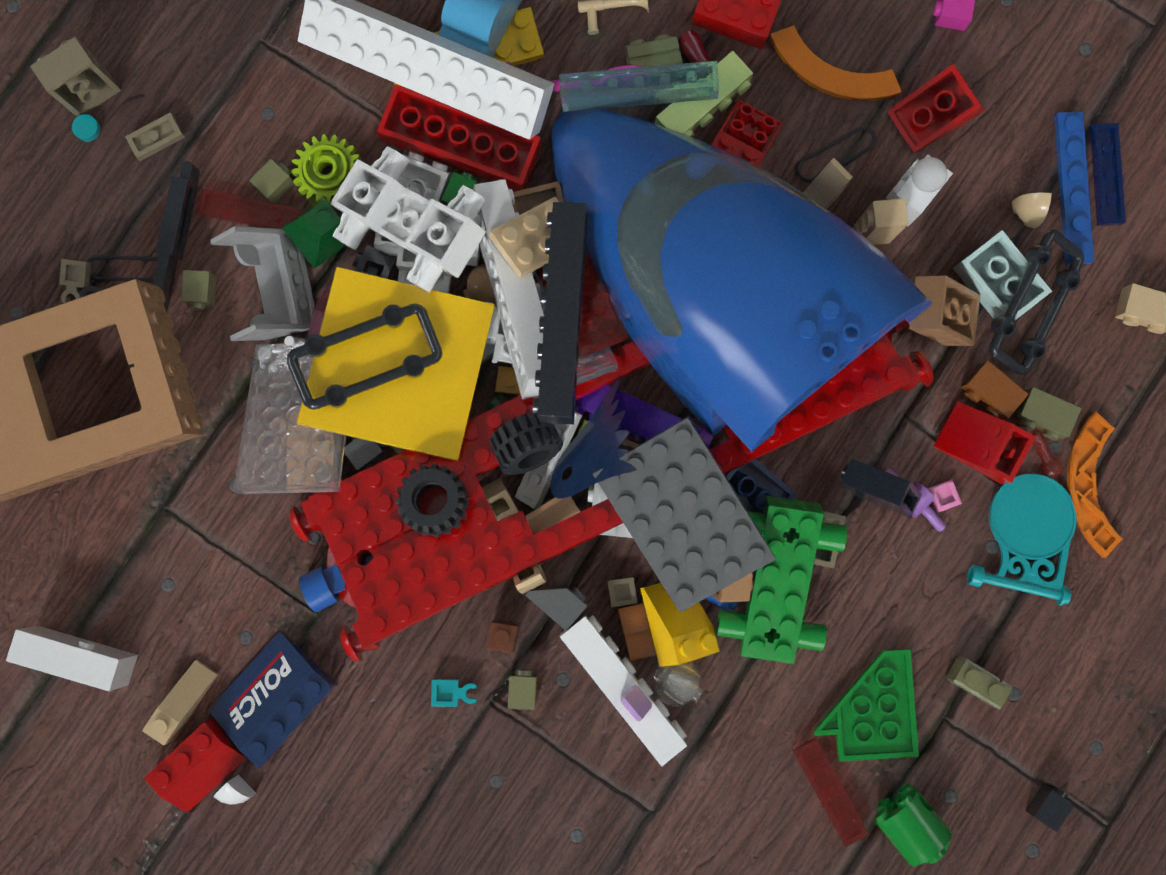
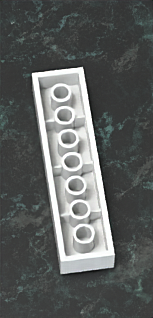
(515, 298)

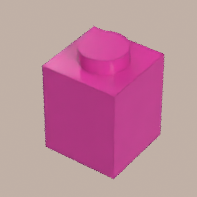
(953, 13)

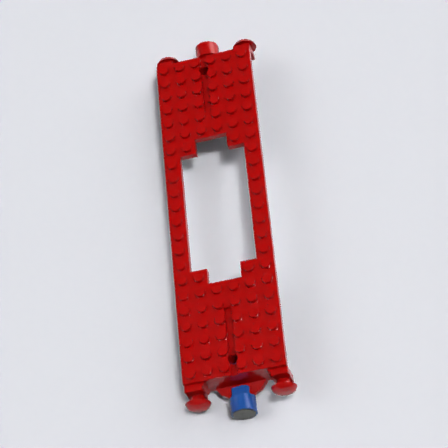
(407, 577)

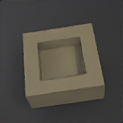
(622, 592)

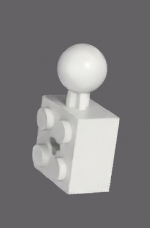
(920, 185)

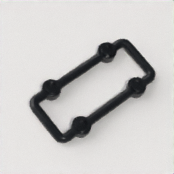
(1067, 280)
(317, 346)

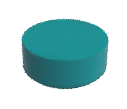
(86, 128)

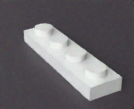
(537, 482)

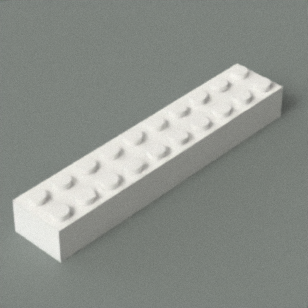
(427, 64)

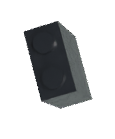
(880, 488)

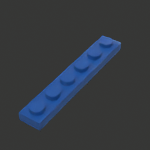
(1073, 183)

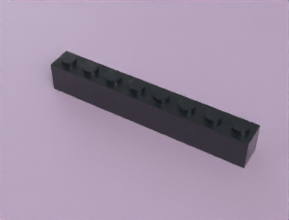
(562, 313)

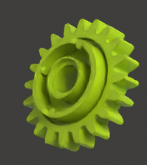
(315, 159)

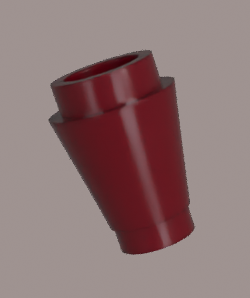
(692, 47)

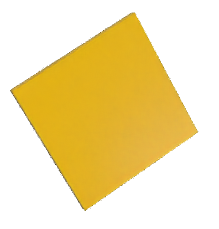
(408, 412)

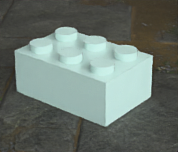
(996, 274)

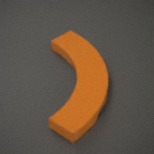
(829, 78)
(1082, 484)

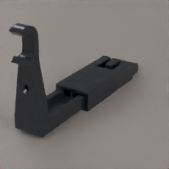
(173, 229)

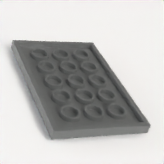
(686, 516)

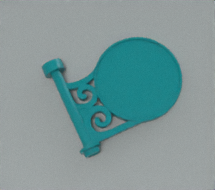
(1032, 522)

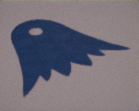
(593, 450)

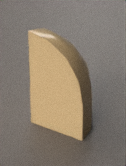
(1032, 208)

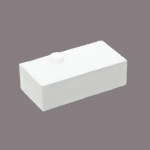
(72, 658)

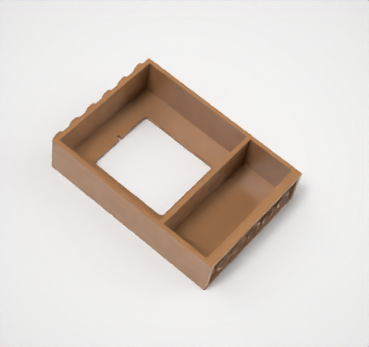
(28, 442)

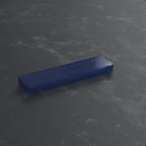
(1107, 174)

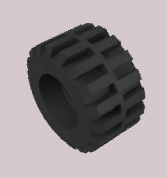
(525, 444)
(420, 482)

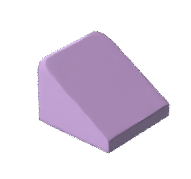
(636, 703)

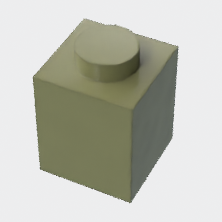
(273, 180)
(198, 289)
(522, 690)

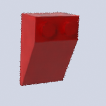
(936, 109)

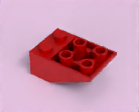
(747, 133)
(984, 443)

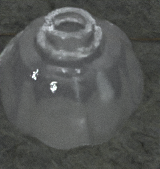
(678, 684)

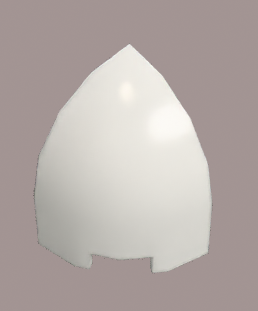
(235, 791)

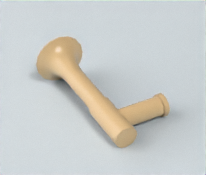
(592, 6)

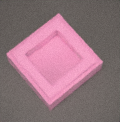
(944, 496)

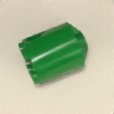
(913, 826)

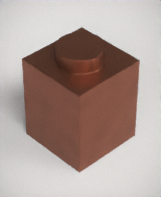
(502, 636)

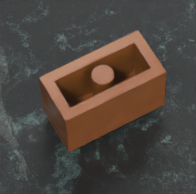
(993, 391)

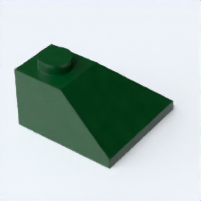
(314, 231)

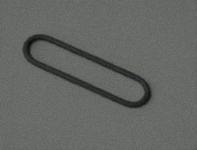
(832, 144)
(121, 257)

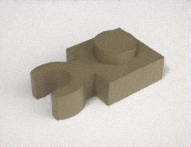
(75, 276)

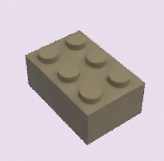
(75, 77)

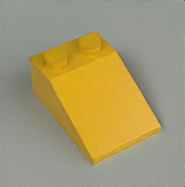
(676, 634)

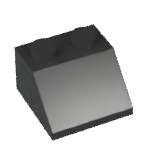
(559, 603)

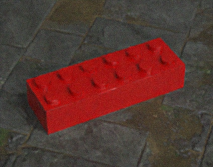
(457, 138)

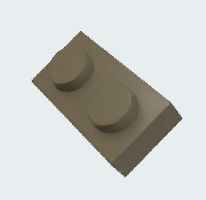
(155, 136)

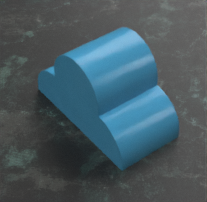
(477, 22)

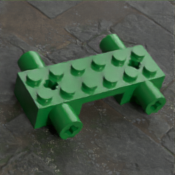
(783, 584)

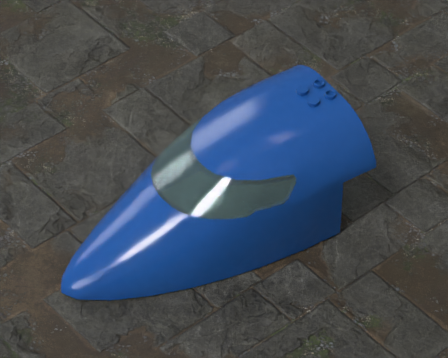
(724, 269)

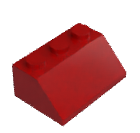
(195, 766)

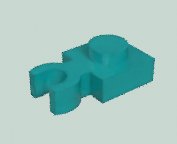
(447, 693)

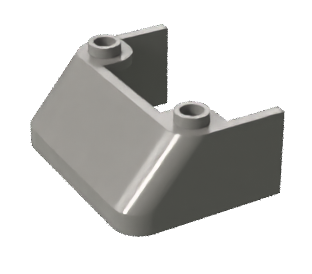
(280, 279)

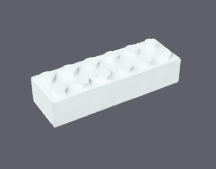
(615, 678)

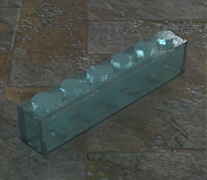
(639, 86)

